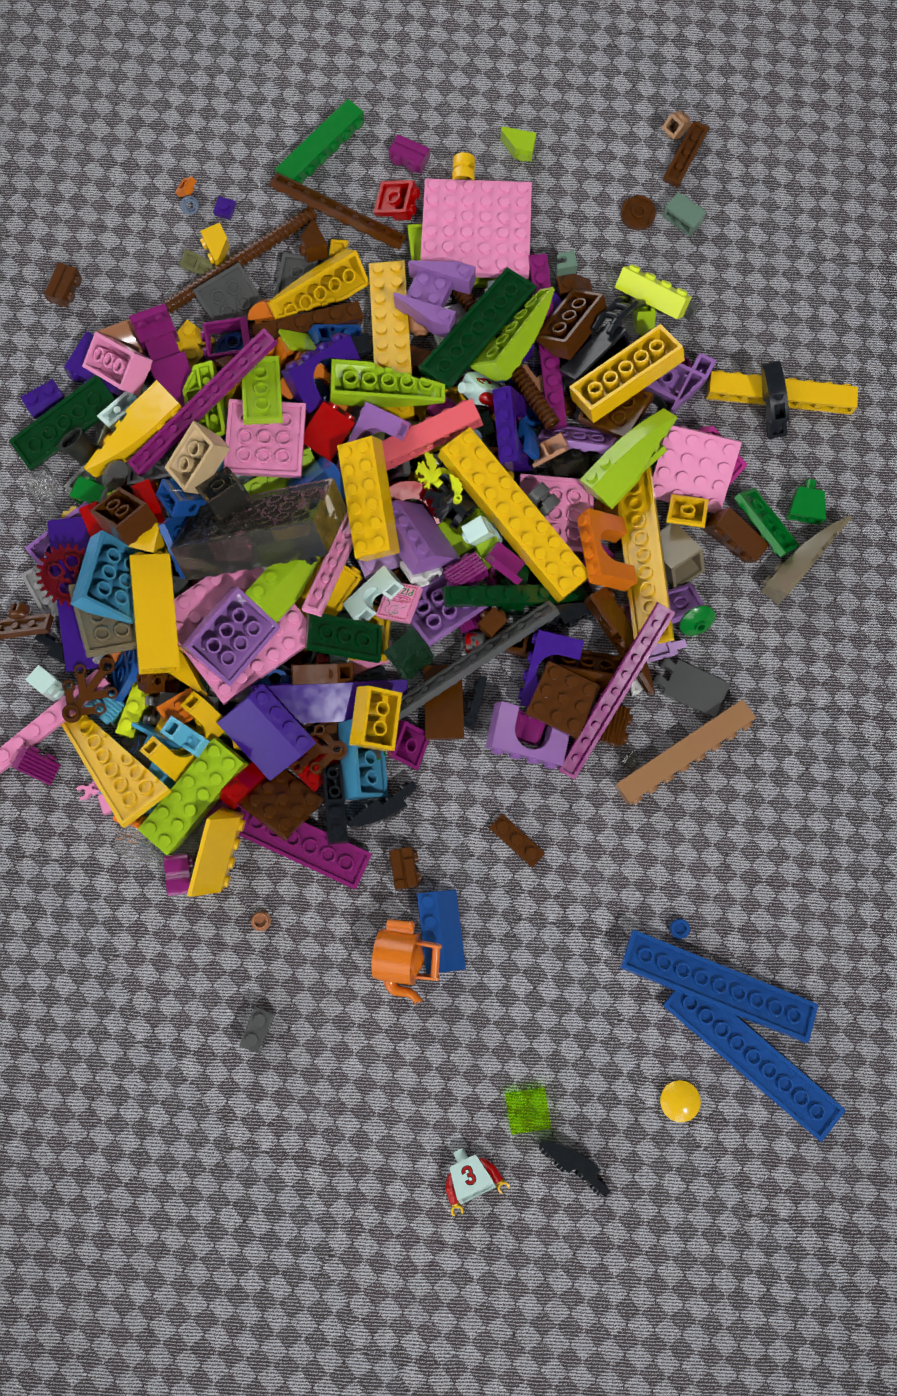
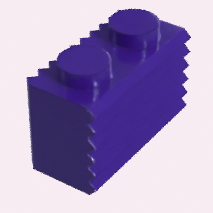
(42, 398)

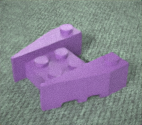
(431, 291)
(682, 382)

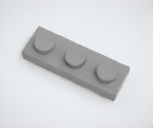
(44, 604)

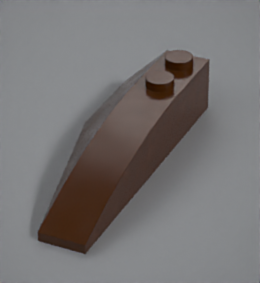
(617, 628)

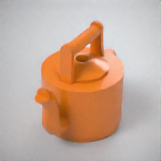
(400, 957)

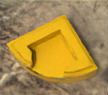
(337, 246)

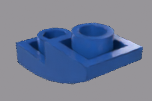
(531, 443)

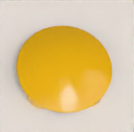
(680, 1101)

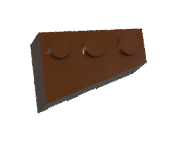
(735, 535)

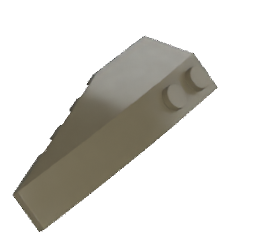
(798, 564)

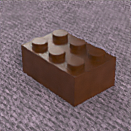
(124, 516)

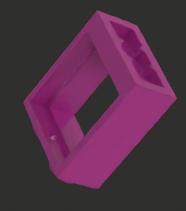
(223, 326)

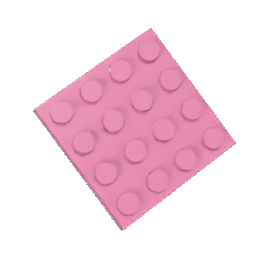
(266, 448)
(695, 466)
(573, 503)

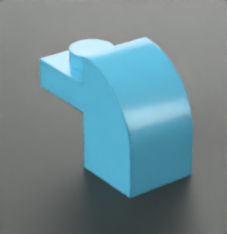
(184, 736)

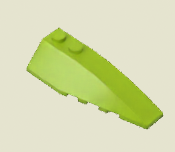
(512, 345)
(362, 382)
(623, 462)
(281, 587)

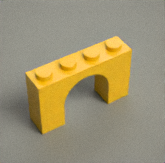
(177, 761)

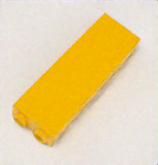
(154, 613)

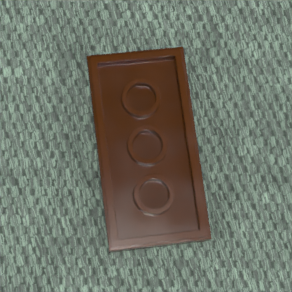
(445, 711)

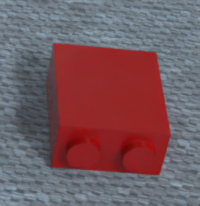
(328, 430)

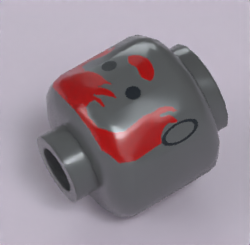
(473, 640)

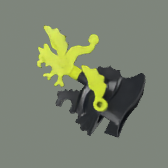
(453, 500)

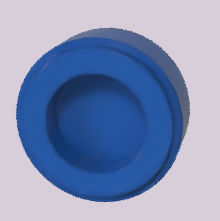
(679, 928)

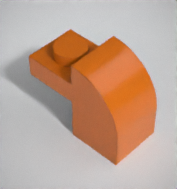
(260, 312)

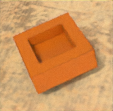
(186, 187)

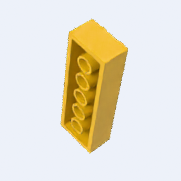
(627, 373)
(368, 498)

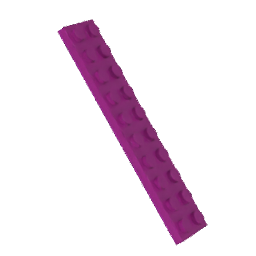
(307, 847)

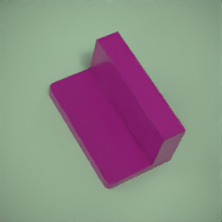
(505, 562)

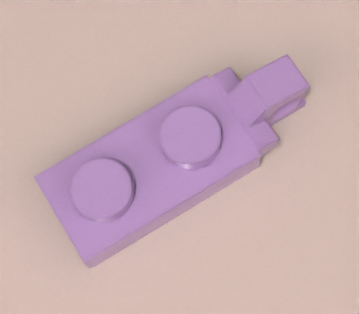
(666, 650)

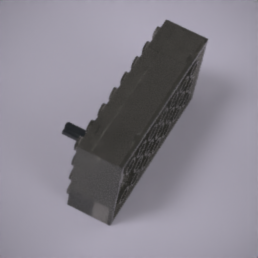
(266, 531)

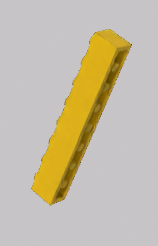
(801, 394)

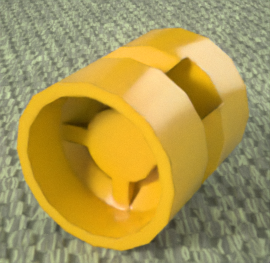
(463, 167)

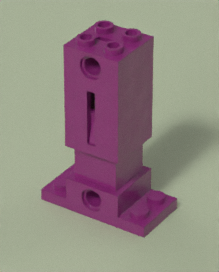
(160, 339)

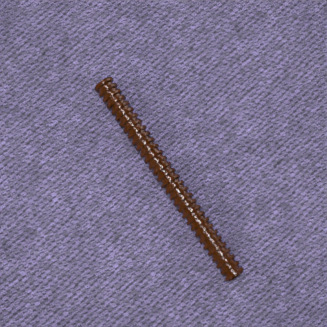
(244, 256)
(520, 377)

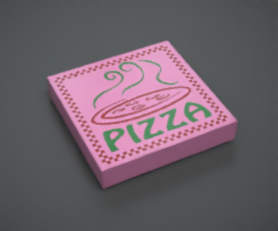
(402, 606)

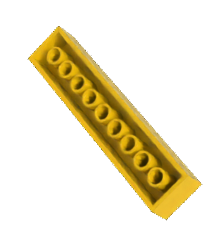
(514, 514)

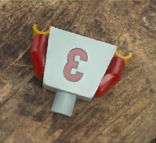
(479, 389)
(470, 1179)

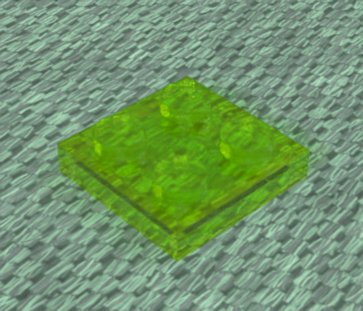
(527, 1110)

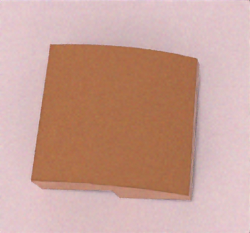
(124, 333)

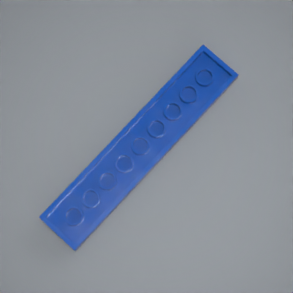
(719, 986)
(758, 1063)

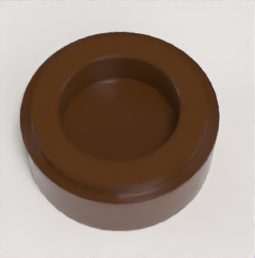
(570, 406)

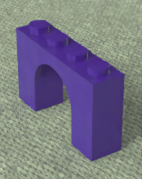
(77, 372)
(300, 373)
(508, 407)
(546, 644)

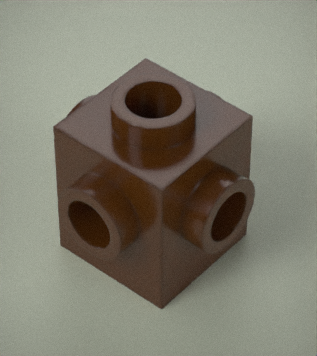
(151, 682)

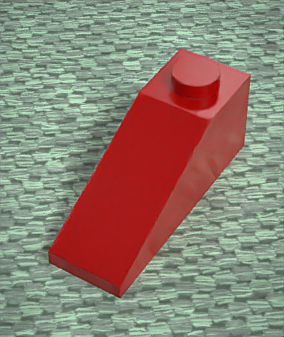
(241, 786)

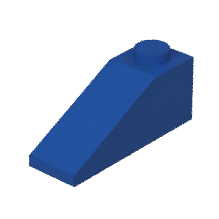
(322, 332)

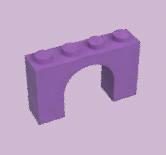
(377, 420)
(503, 739)

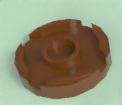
(638, 212)

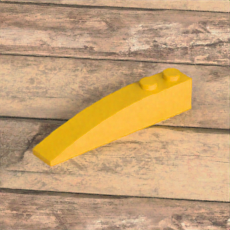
(323, 285)
(140, 424)

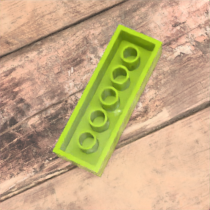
(192, 797)

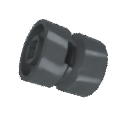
(543, 499)

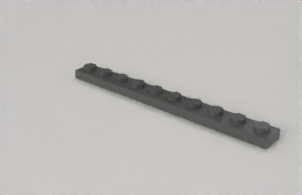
(477, 658)

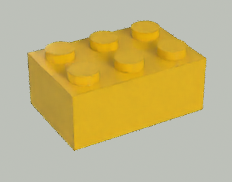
(375, 718)

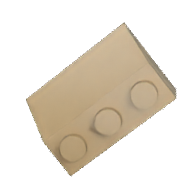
(196, 457)

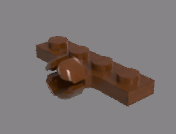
(23, 622)

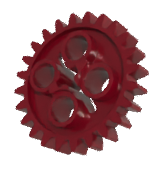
(52, 583)

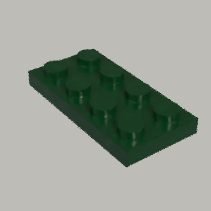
(344, 637)

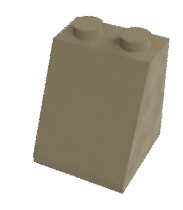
(681, 556)

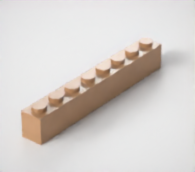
(684, 752)

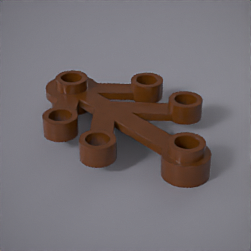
(87, 692)
(316, 750)

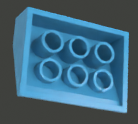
(106, 579)

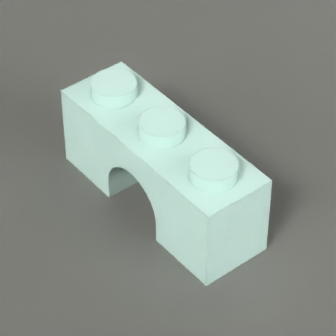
(480, 531)
(361, 602)
(46, 684)

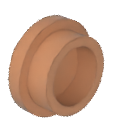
(261, 921)

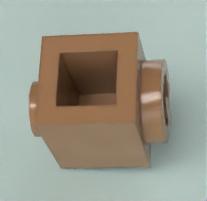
(676, 125)

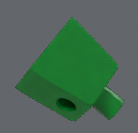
(808, 504)

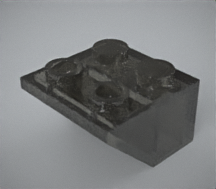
(569, 464)

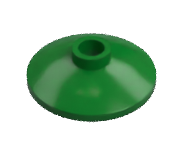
(697, 620)

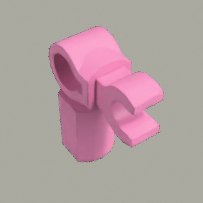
(92, 789)

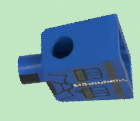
(177, 501)

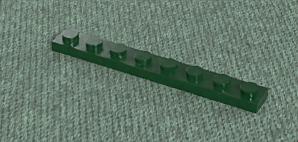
(505, 596)

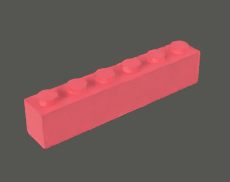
(431, 433)

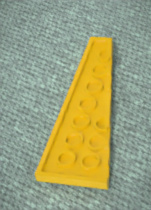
(119, 776)

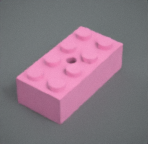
(117, 363)

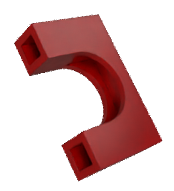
(144, 490)

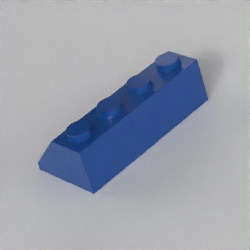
(442, 925)

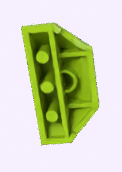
(217, 417)

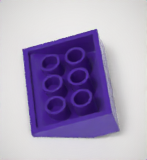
(266, 732)

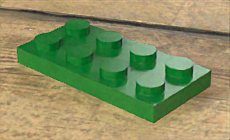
(767, 522)

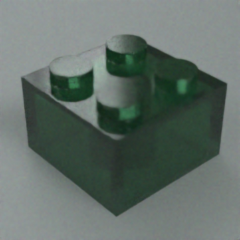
(409, 654)

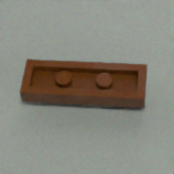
(517, 840)

